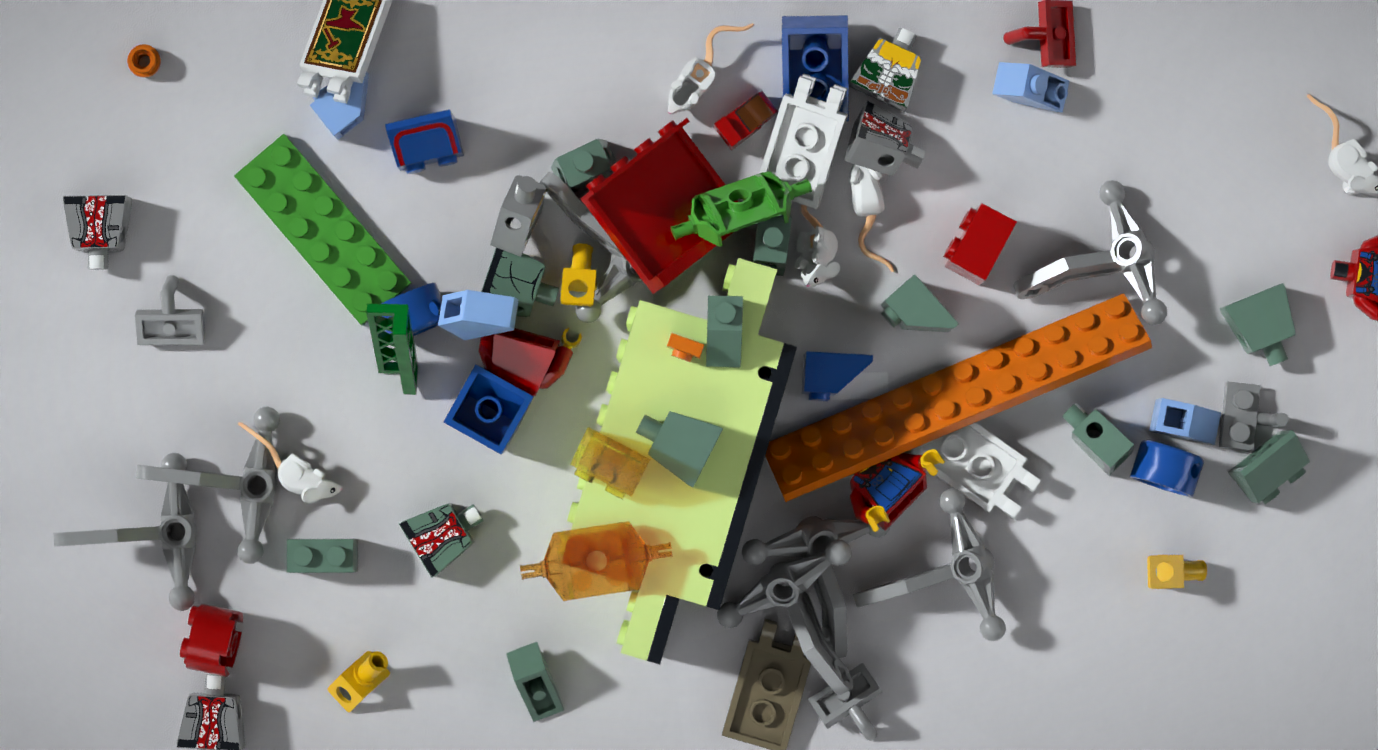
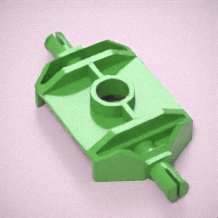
(717, 213)

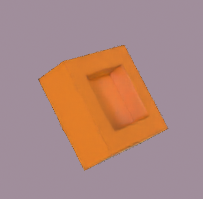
(684, 348)

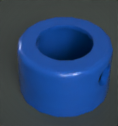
(423, 306)
(1167, 468)

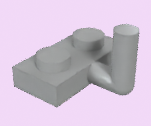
(170, 325)
(1241, 416)
(835, 707)

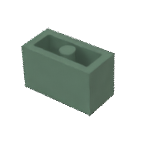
(322, 555)

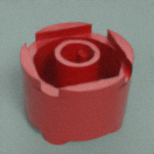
(212, 639)

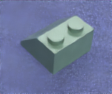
(916, 309)
(1270, 466)

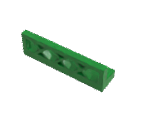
(400, 338)

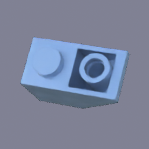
(1030, 86)
(341, 116)
(477, 314)
(1185, 421)

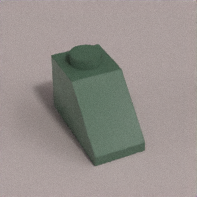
(724, 331)
(534, 681)

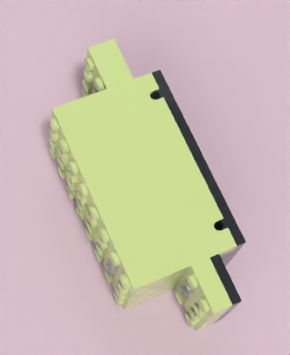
(702, 519)

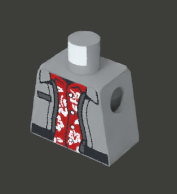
(881, 141)
(97, 225)
(212, 719)

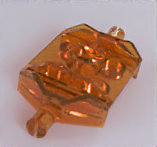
(567, 565)

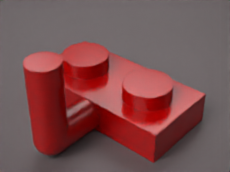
(1054, 33)

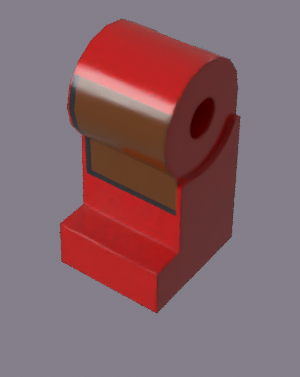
(745, 120)

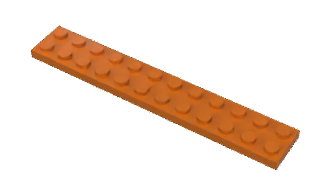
(956, 396)

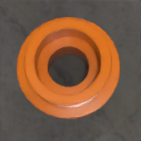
(135, 56)

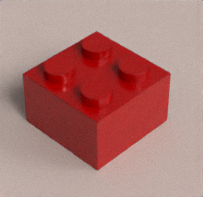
(979, 244)

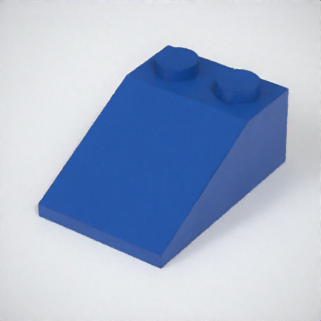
(817, 49)

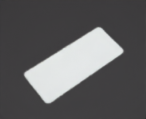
(864, 387)

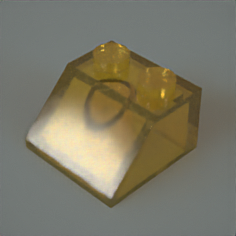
(609, 462)

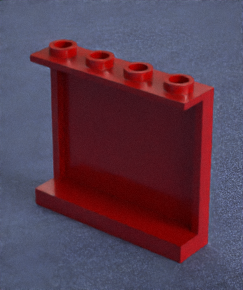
(651, 196)

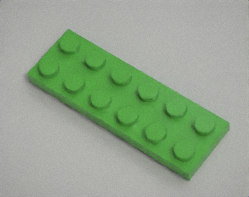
(322, 228)

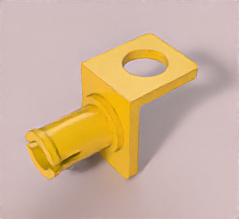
(579, 277)
(1173, 571)
(360, 679)

